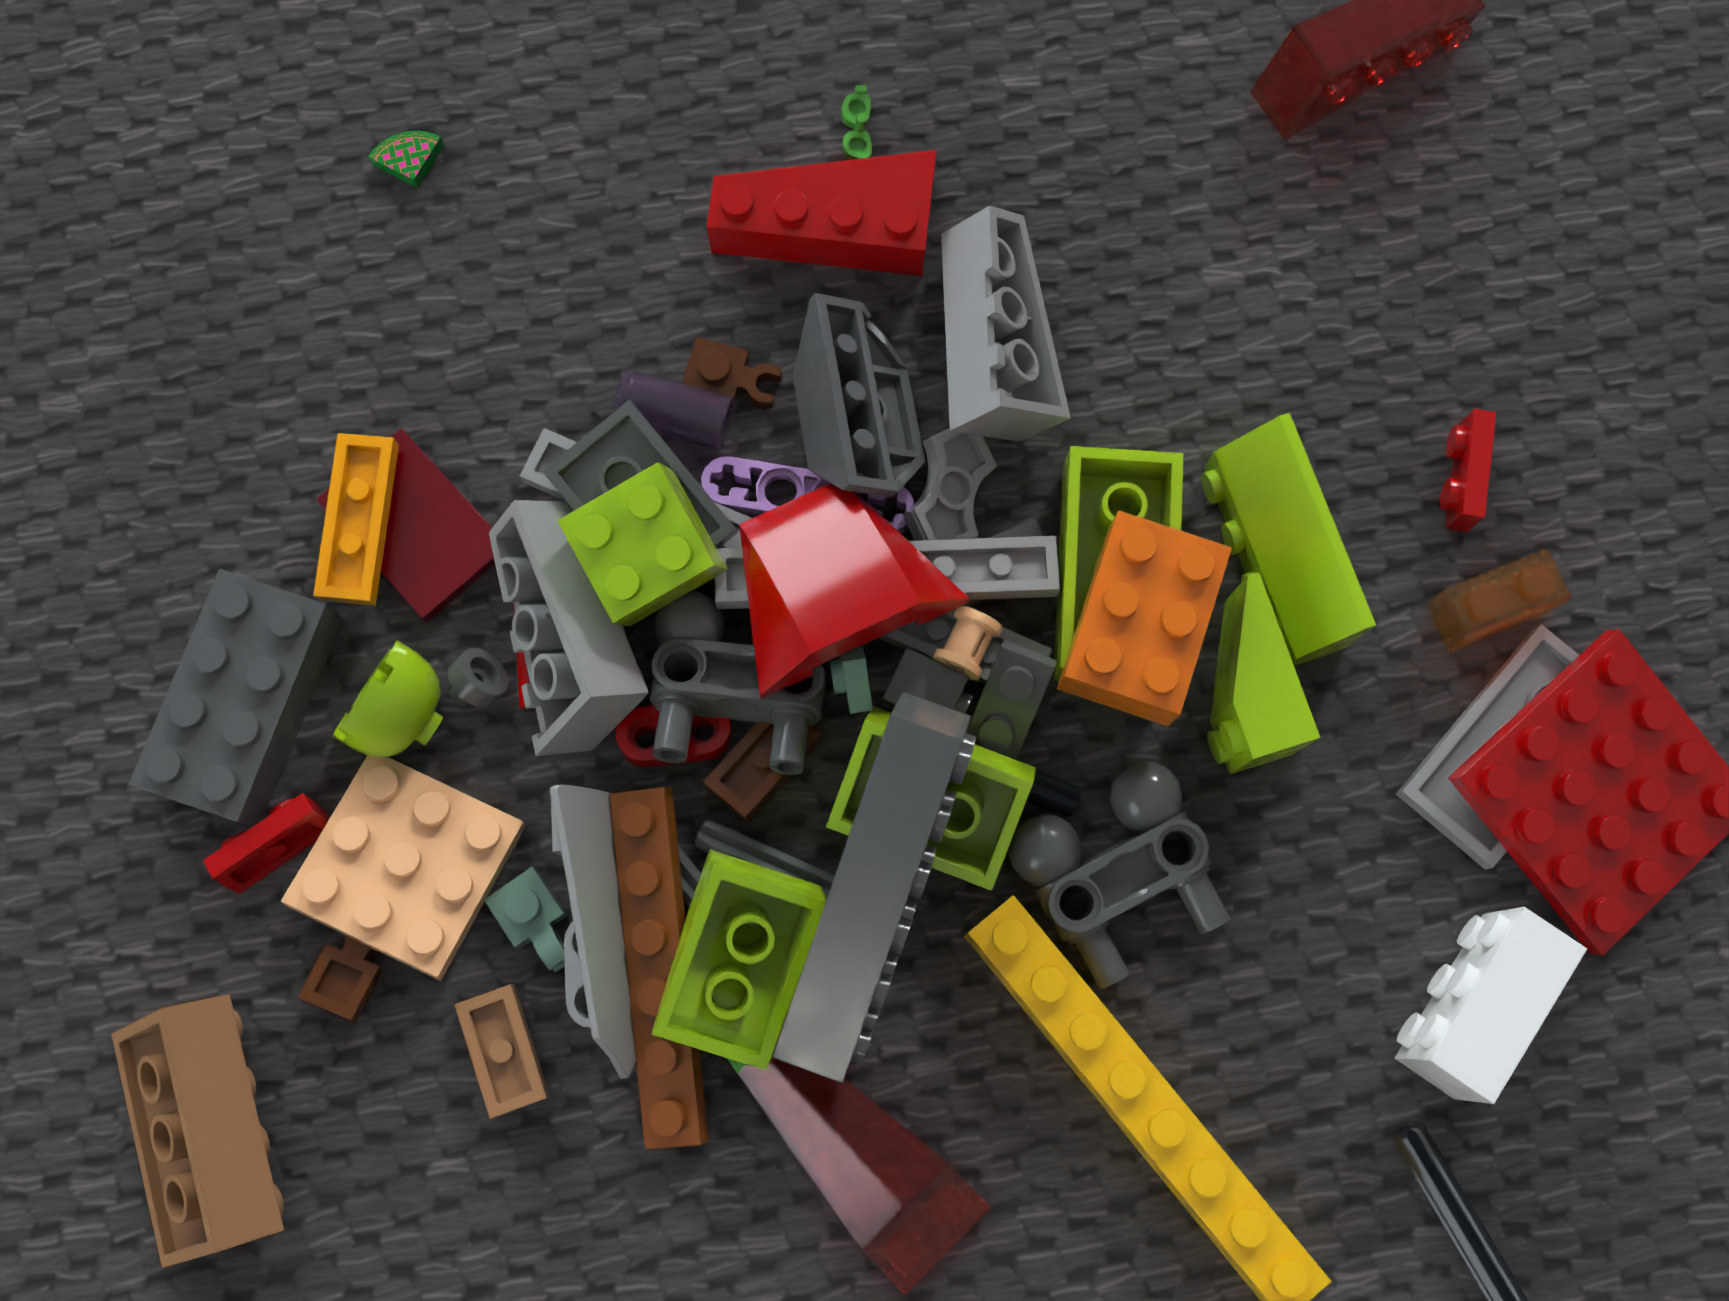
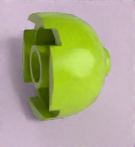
(393, 706)

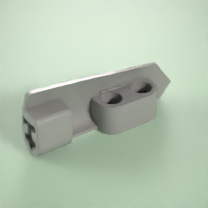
(594, 940)

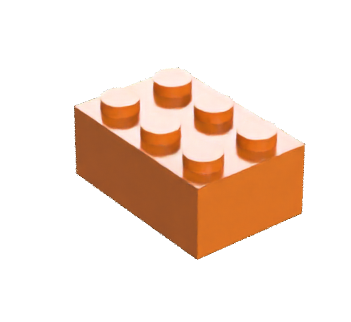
(1144, 618)

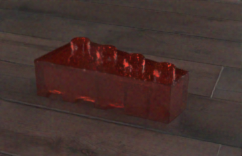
(1352, 52)

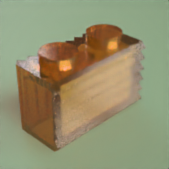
(1498, 600)

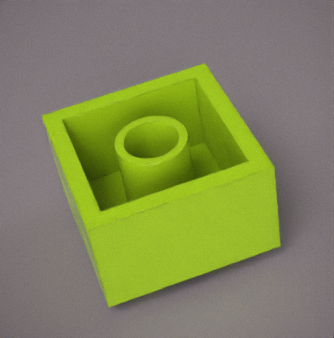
(642, 545)

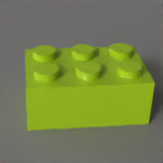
(981, 815)

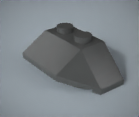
(854, 401)

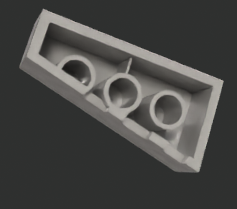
(998, 331)
(573, 652)

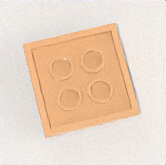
(404, 865)

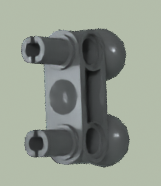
(723, 686)
(1049, 852)

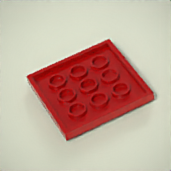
(1601, 791)

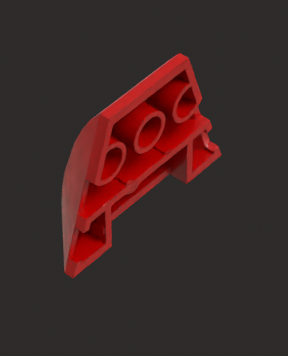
(829, 580)

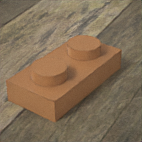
(502, 1051)

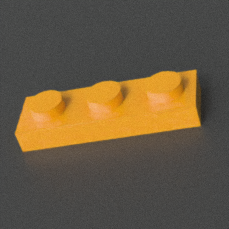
(356, 519)

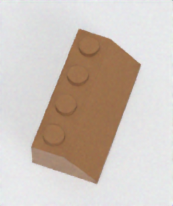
(197, 1129)

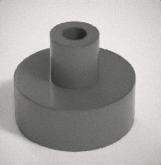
(477, 678)

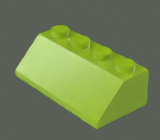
(1288, 536)

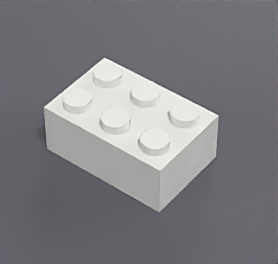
(1488, 1003)

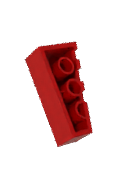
(828, 213)

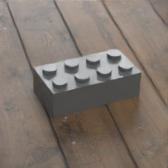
(237, 699)

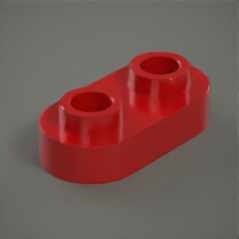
(645, 720)

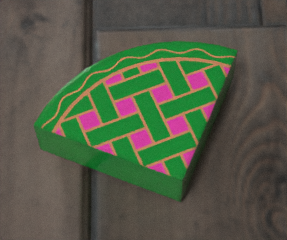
(407, 155)

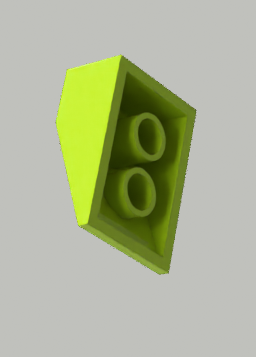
(1257, 693)
(739, 959)

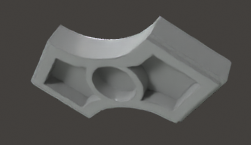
(954, 473)

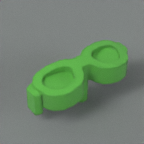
(856, 115)

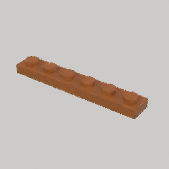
(652, 928)

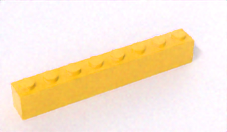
(1146, 1107)

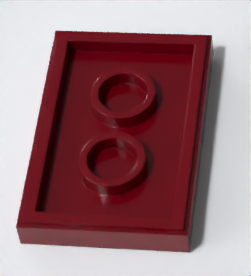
(432, 536)

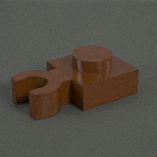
(726, 372)
(342, 980)

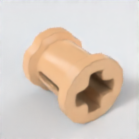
(968, 641)

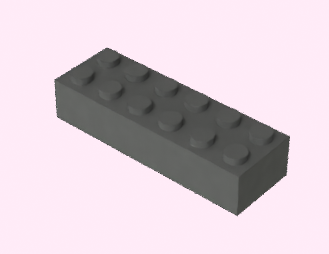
(869, 900)

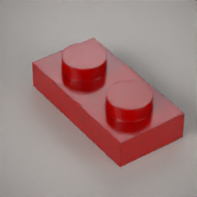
(1467, 488)
(268, 844)

